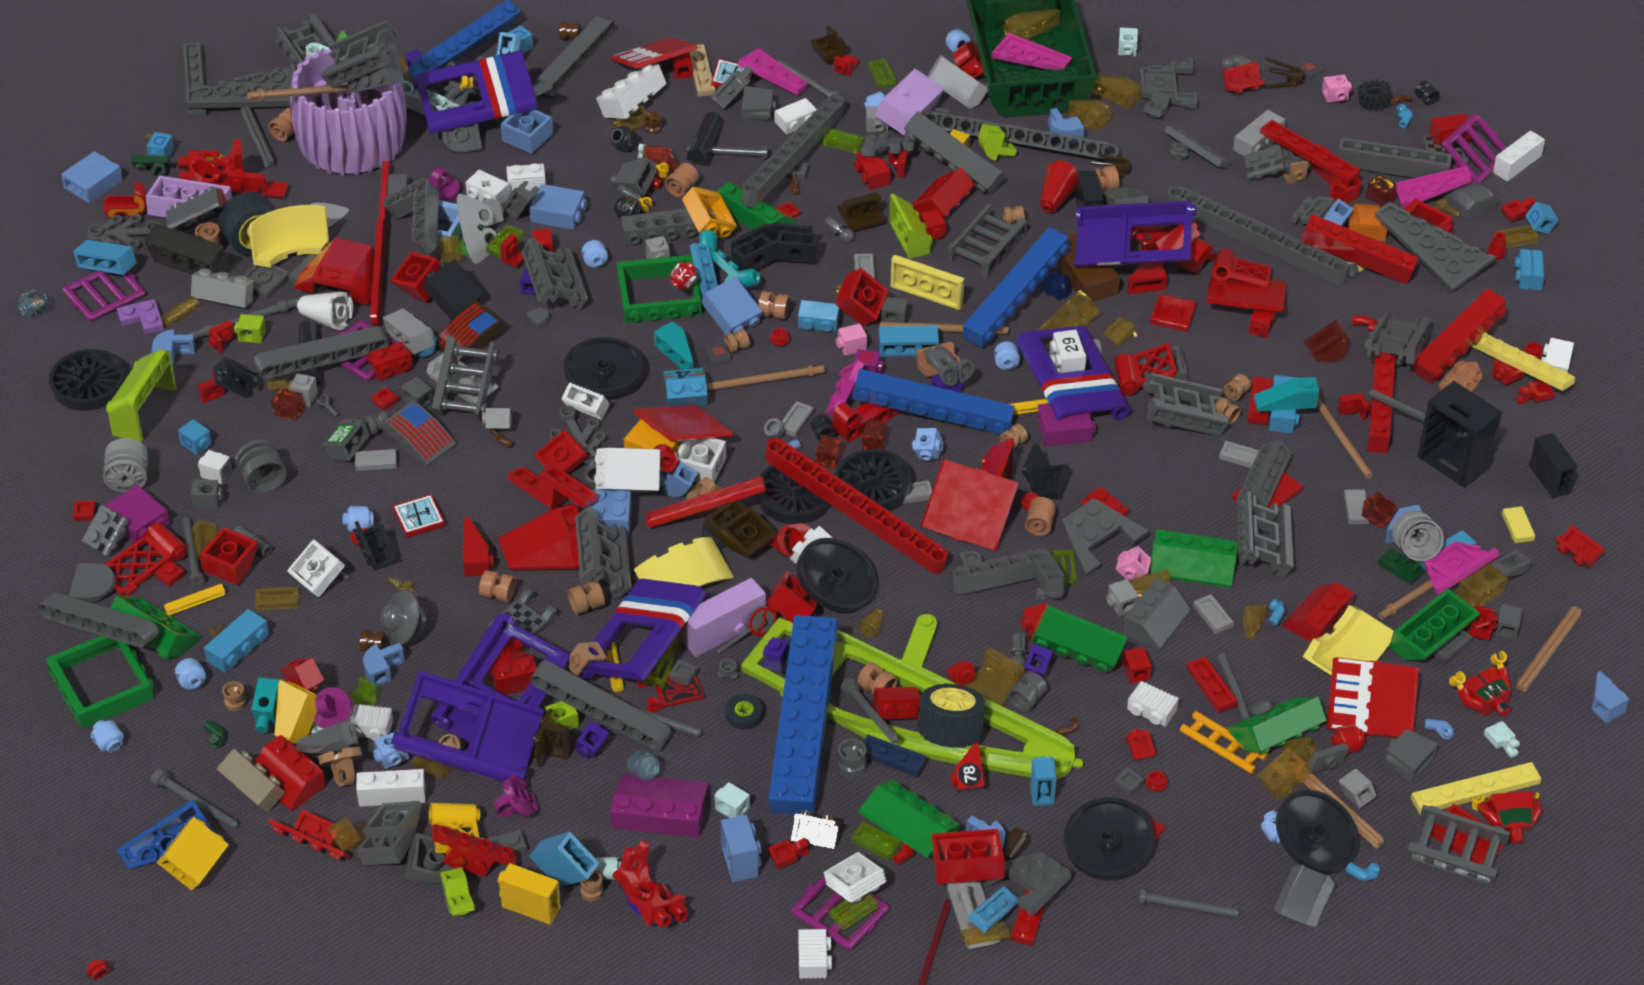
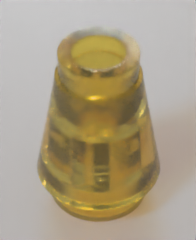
(871, 623)

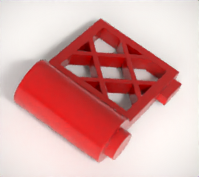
(1229, 266)
(1129, 370)

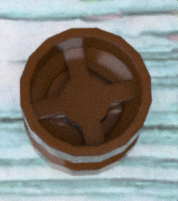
(569, 30)
(368, 640)

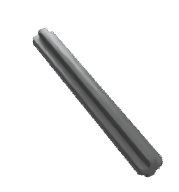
(257, 136)

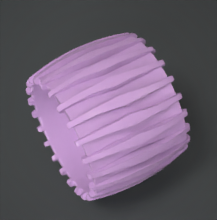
(345, 128)

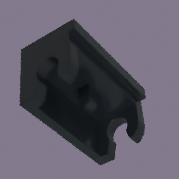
(235, 377)

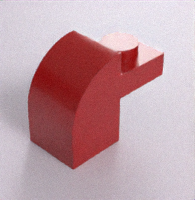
(968, 59)
(1200, 253)

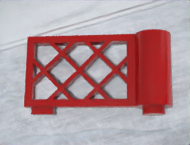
(164, 545)

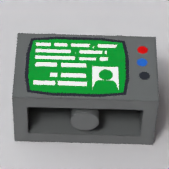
(346, 439)

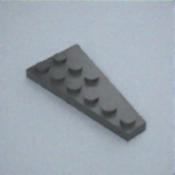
(235, 92)
(1436, 249)

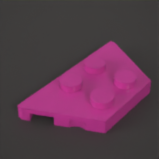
(1456, 563)

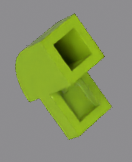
(992, 142)
(456, 892)

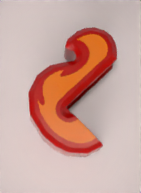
(127, 204)

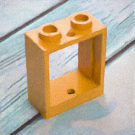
(698, 205)

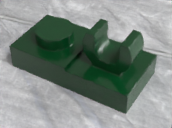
(143, 162)
(1401, 566)

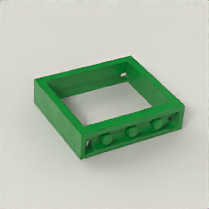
(656, 310)
(108, 707)

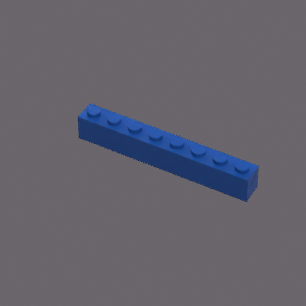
(466, 39)
(1015, 287)
(932, 402)

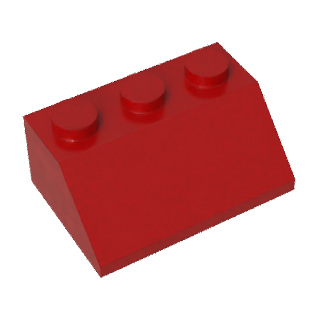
(944, 193)
(1000, 459)
(1320, 611)
(295, 771)
(967, 856)

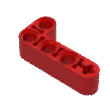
(1339, 189)
(851, 423)

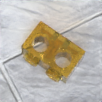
(1482, 586)

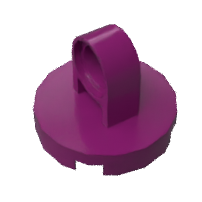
(445, 184)
(333, 707)
(517, 799)

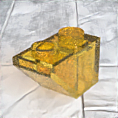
(1091, 113)

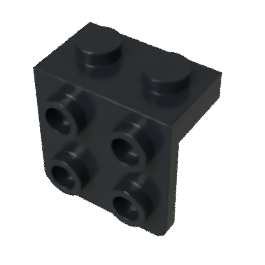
(1044, 479)
(375, 546)

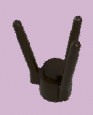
(1295, 75)
(1120, 163)

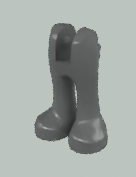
(948, 366)

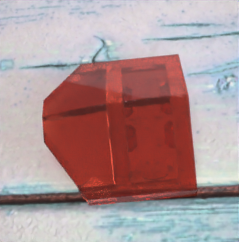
(660, 155)
(1328, 343)

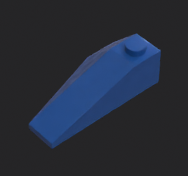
(154, 841)

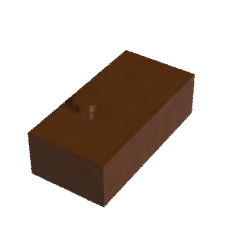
(1094, 281)

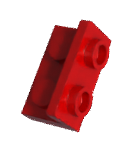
(1242, 77)

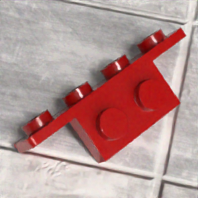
(254, 182)
(313, 830)
(470, 852)

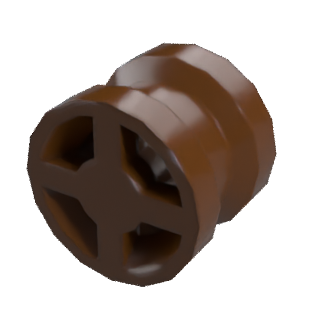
(652, 122)

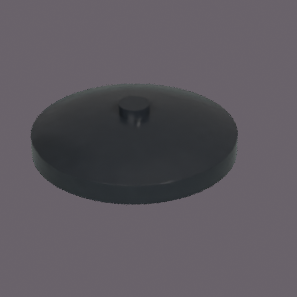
(604, 366)
(836, 575)
(1317, 831)
(1108, 838)

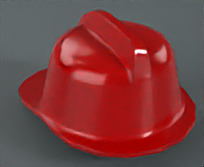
(789, 537)

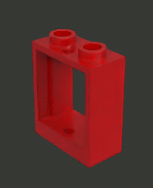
(1430, 214)
(1169, 238)

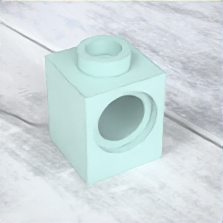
(1127, 41)
(732, 801)

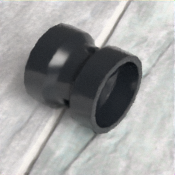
(1427, 92)
(822, 426)

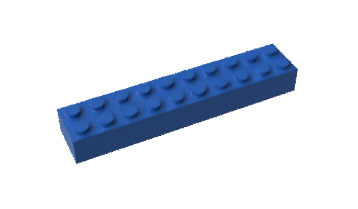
(803, 715)

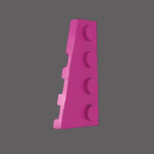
(1028, 53)
(773, 71)
(1431, 185)

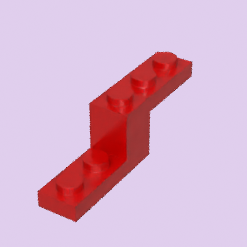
(552, 486)

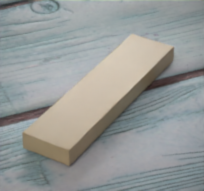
(701, 72)

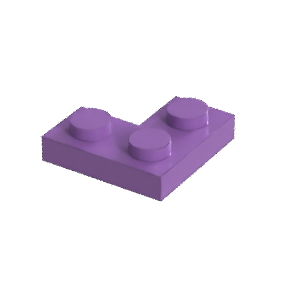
(143, 312)

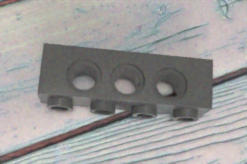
(670, 224)

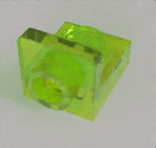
(365, 693)

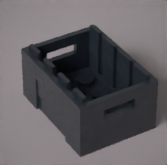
(1444, 435)

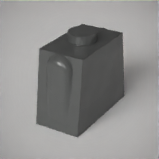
(757, 105)
(1410, 754)

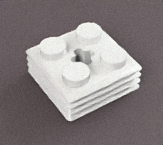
(315, 578)
(855, 877)

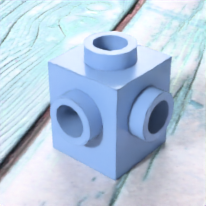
(927, 443)
(386, 754)

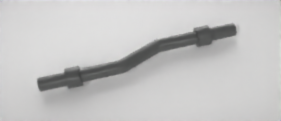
(280, 307)

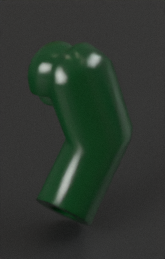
(217, 732)

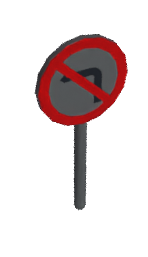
(759, 624)

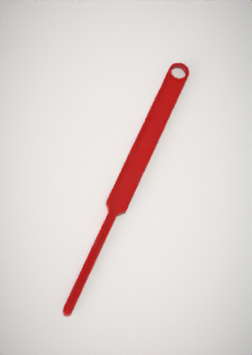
(380, 247)

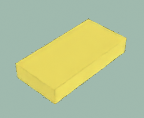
(1518, 524)

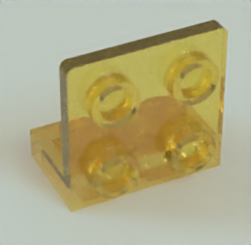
(996, 676)

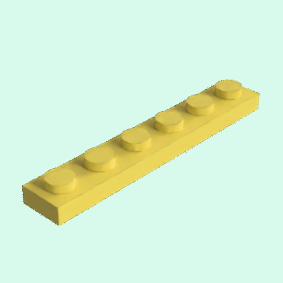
(1524, 362)
(1486, 784)

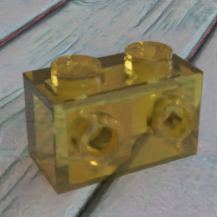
(1283, 774)

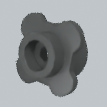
(1179, 151)
(728, 669)

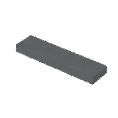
(1197, 146)

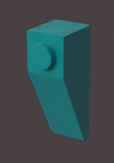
(673, 343)
(1293, 394)

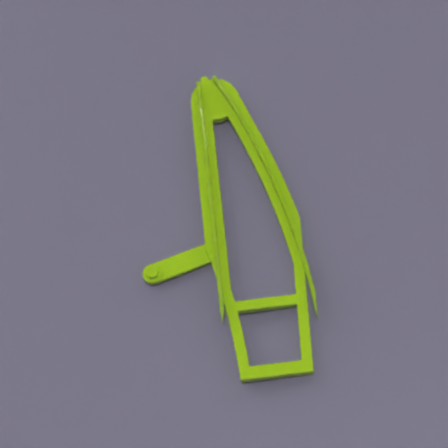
(909, 672)

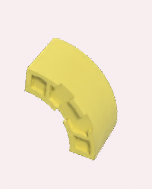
(288, 231)
(688, 564)
(1355, 637)

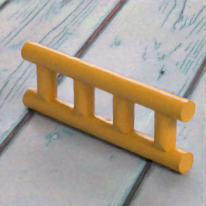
(1210, 742)

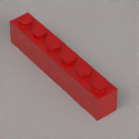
(1359, 248)
(1459, 336)
(1381, 413)

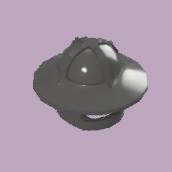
(401, 617)

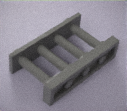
(997, 252)
(449, 367)
(1451, 864)

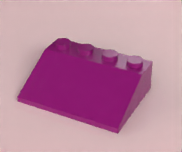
(659, 805)

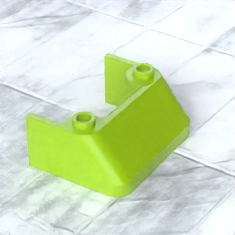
(147, 373)

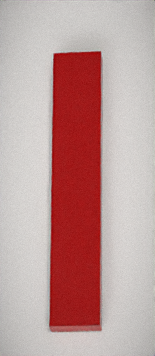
(1310, 151)
(705, 502)

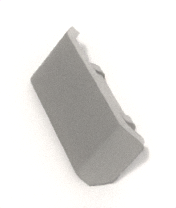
(957, 82)
(434, 369)
(965, 899)

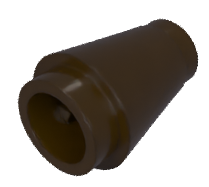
(1015, 843)

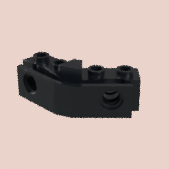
(774, 243)

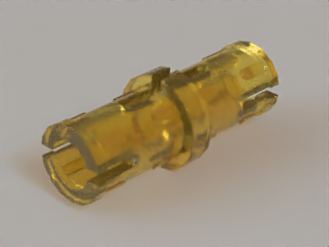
(180, 311)

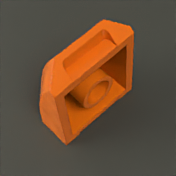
(1364, 221)

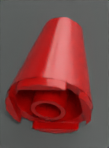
(1058, 185)

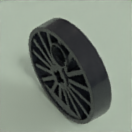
(72, 386)
(877, 479)
(781, 494)

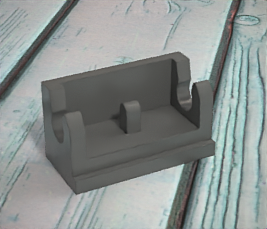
(519, 200)

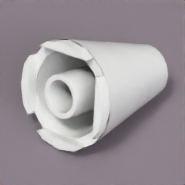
(327, 308)

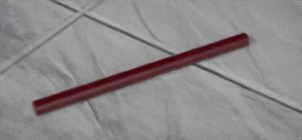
(934, 943)

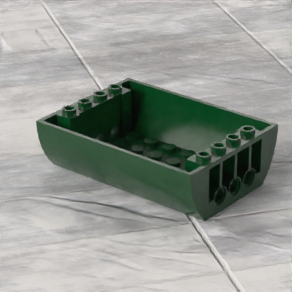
(1026, 89)

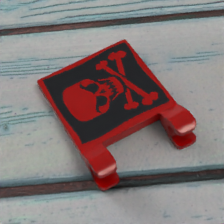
(673, 693)

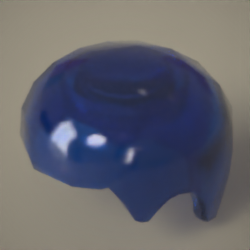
(1058, 285)

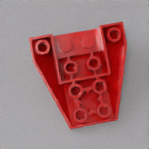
(342, 266)
(544, 541)

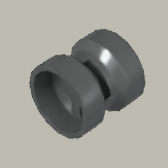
(375, 423)

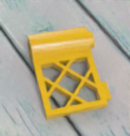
(454, 817)

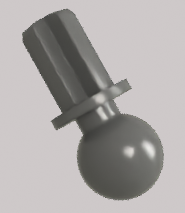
(846, 235)
(1019, 650)

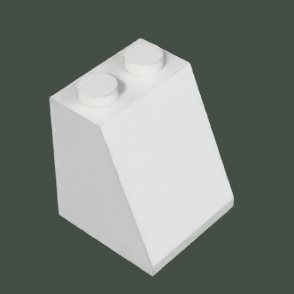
(627, 469)

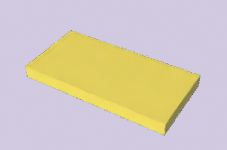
(927, 282)

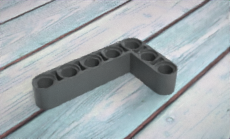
(422, 200)
(1009, 570)

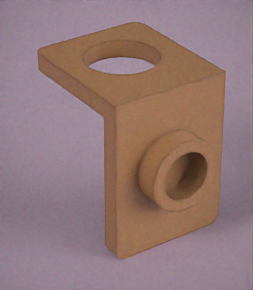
(1297, 173)
(581, 656)

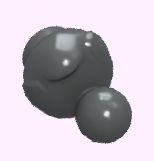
(1234, 61)

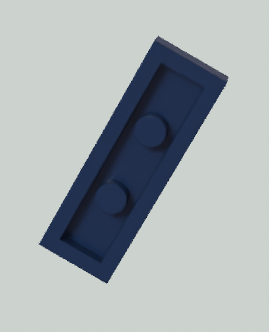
(894, 755)

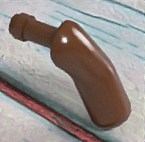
(1400, 98)
(794, 184)
(501, 439)
(1068, 729)

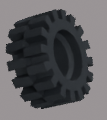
(1374, 94)

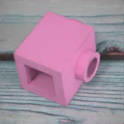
(851, 339)

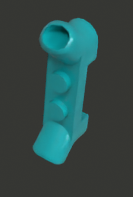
(746, 277)

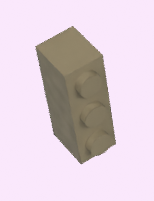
(251, 779)

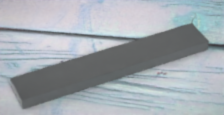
(193, 73)

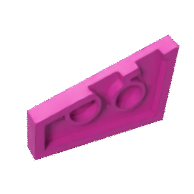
(844, 386)

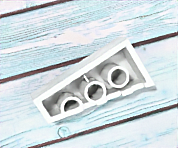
(631, 91)

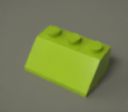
(909, 228)

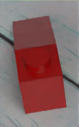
(476, 551)

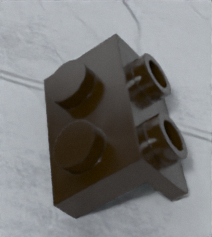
(829, 45)

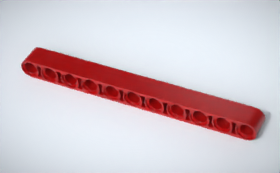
(856, 505)

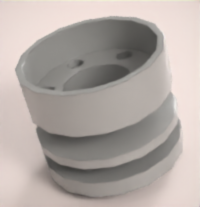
(125, 464)
(1426, 541)

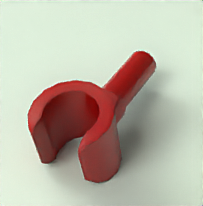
(1489, 620)

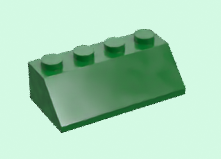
(754, 216)
(1194, 558)
(1432, 626)
(173, 636)
(1078, 639)
(1278, 724)
(906, 816)

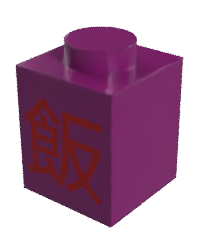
(870, 360)

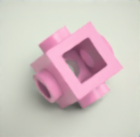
(1336, 88)
(1133, 563)

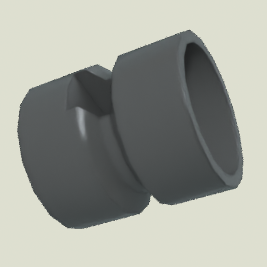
(1027, 691)
(851, 758)

